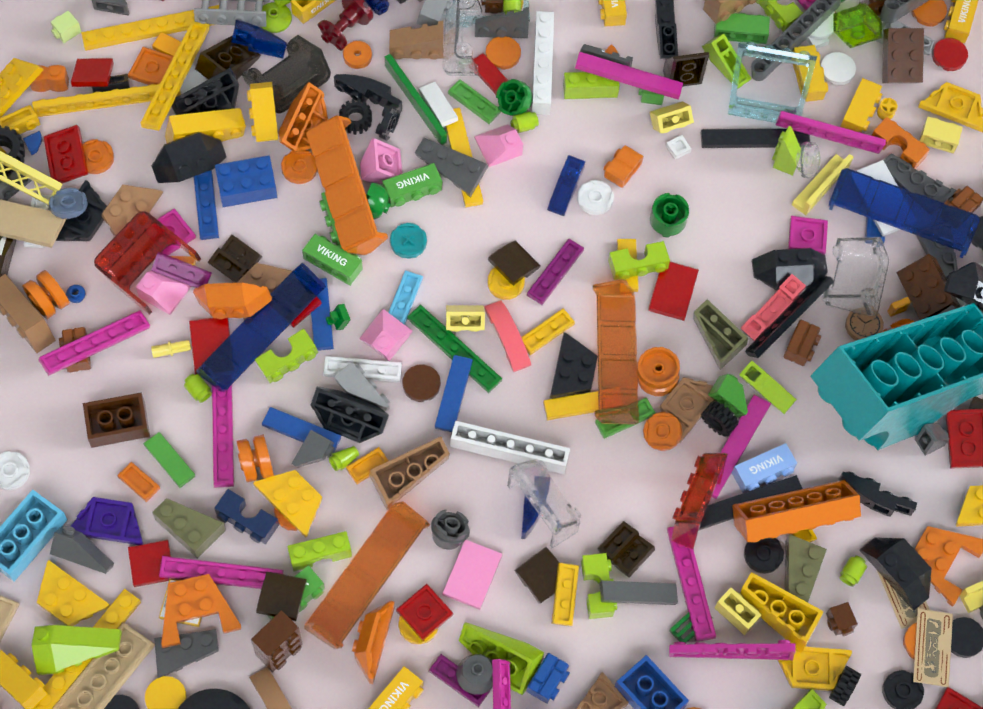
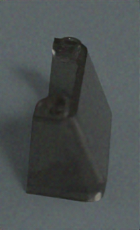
(288, 77)

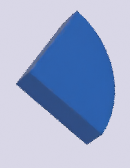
(33, 142)

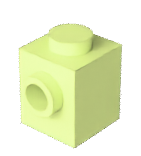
(65, 27)

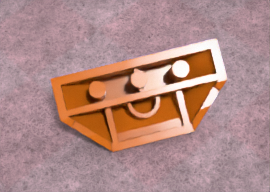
(304, 113)
(232, 299)
(372, 639)

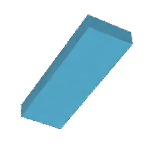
(405, 296)

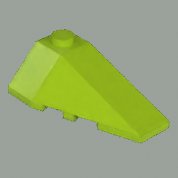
(64, 646)
(522, 656)

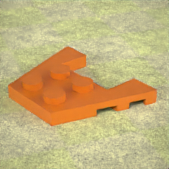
(939, 550)
(192, 600)

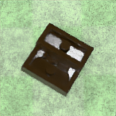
(234, 259)
(514, 262)
(626, 549)
(539, 574)
(281, 593)

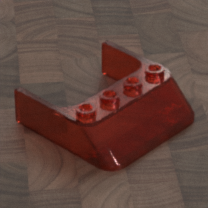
(135, 250)
(696, 500)

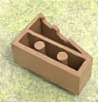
(418, 42)

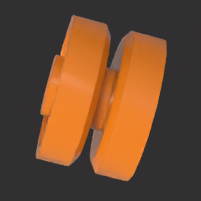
(45, 294)
(658, 371)
(254, 458)

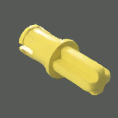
(170, 348)

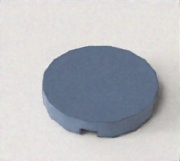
(68, 203)

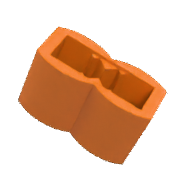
(51, 78)
(623, 166)

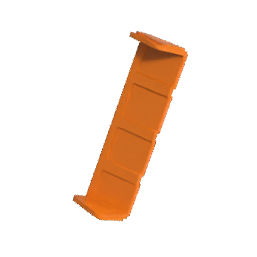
(344, 187)

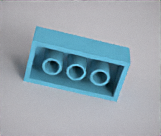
(27, 533)

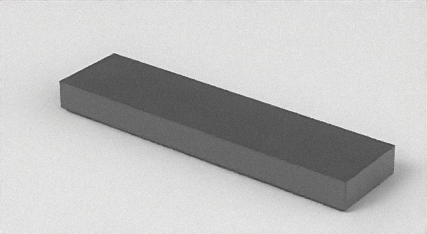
(638, 592)

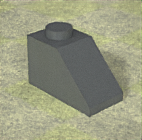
(111, 6)
(931, 438)
(313, 450)

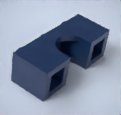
(259, 527)

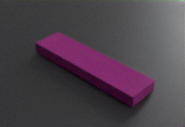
(555, 271)

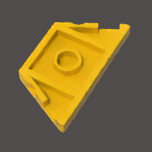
(15, 80)
(956, 105)
(292, 498)
(972, 508)
(67, 597)
(815, 668)

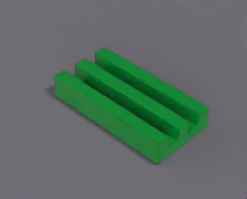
(685, 629)

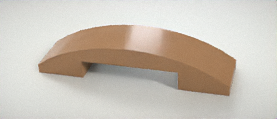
(269, 690)

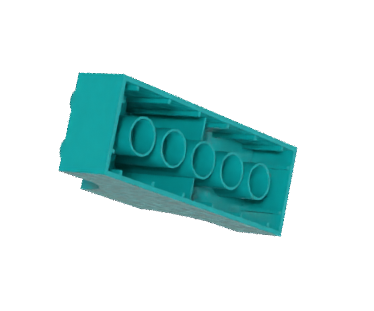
(905, 376)

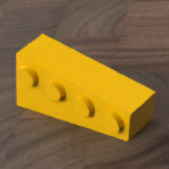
(219, 124)
(782, 610)

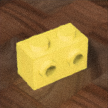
(671, 117)
(941, 134)
(465, 317)
(737, 611)

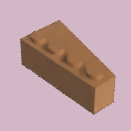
(722, 9)
(24, 316)
(406, 471)

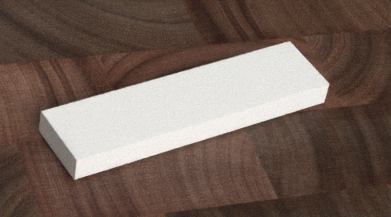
(374, 369)

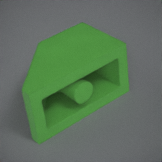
(730, 393)

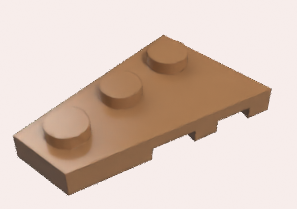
(603, 696)

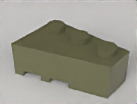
(719, 333)
(189, 526)
(802, 566)

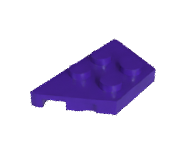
(109, 521)

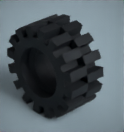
(357, 107)
(719, 418)
(845, 686)

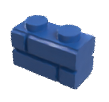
(547, 678)

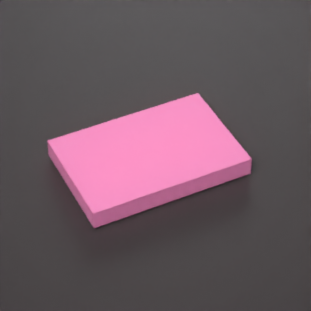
(472, 574)

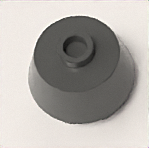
(449, 529)
(475, 674)

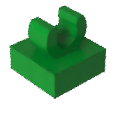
(339, 317)

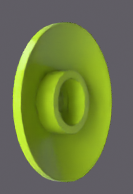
(278, 22)

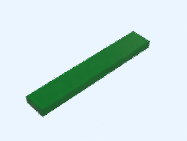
(415, 99)
(451, 346)

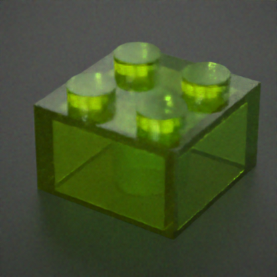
(857, 25)

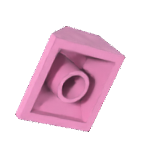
(500, 144)
(380, 162)
(161, 291)
(386, 335)

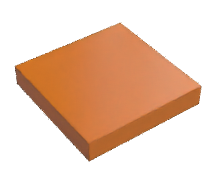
(150, 66)

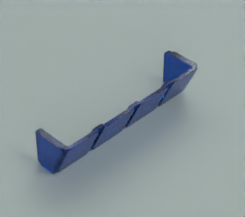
(905, 210)
(261, 329)

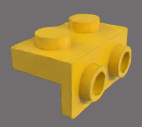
(21, 120)

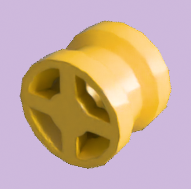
(889, 104)

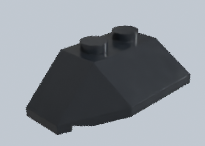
(212, 95)
(187, 157)
(778, 265)
(967, 284)
(348, 414)
(900, 568)

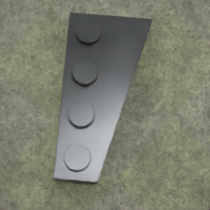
(457, 167)
(917, 181)

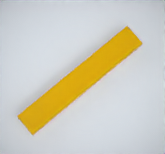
(459, 142)

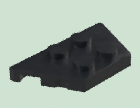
(85, 225)
(573, 369)

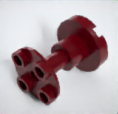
(353, 13)

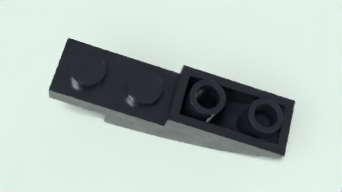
(666, 29)
(366, 88)
(879, 501)

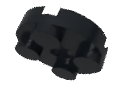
(389, 121)

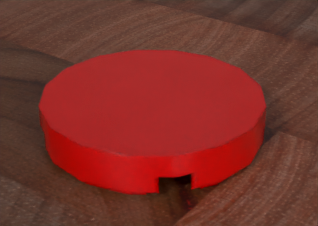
(950, 54)

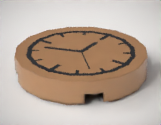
(863, 326)

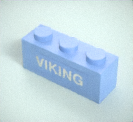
(764, 468)

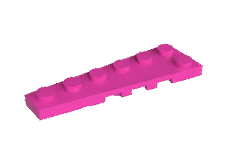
(782, 651)

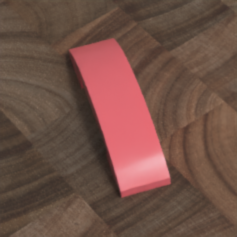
(774, 307)
(509, 335)

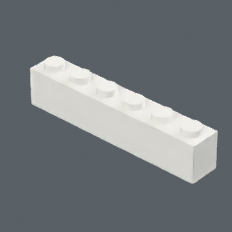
(543, 62)
(508, 446)

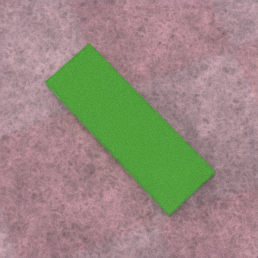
(474, 101)
(645, 412)
(169, 460)

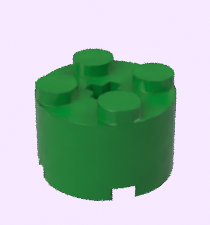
(669, 214)

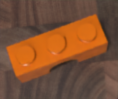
(913, 150)

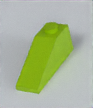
(724, 58)

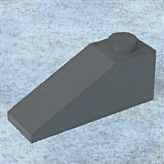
(79, 549)

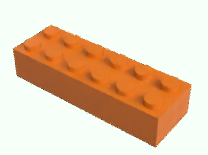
(796, 511)

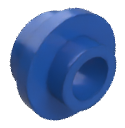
(75, 298)

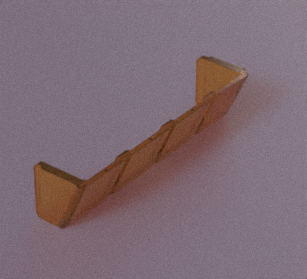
(616, 353)
(365, 574)

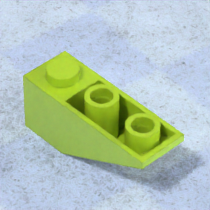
(786, 152)
(767, 387)

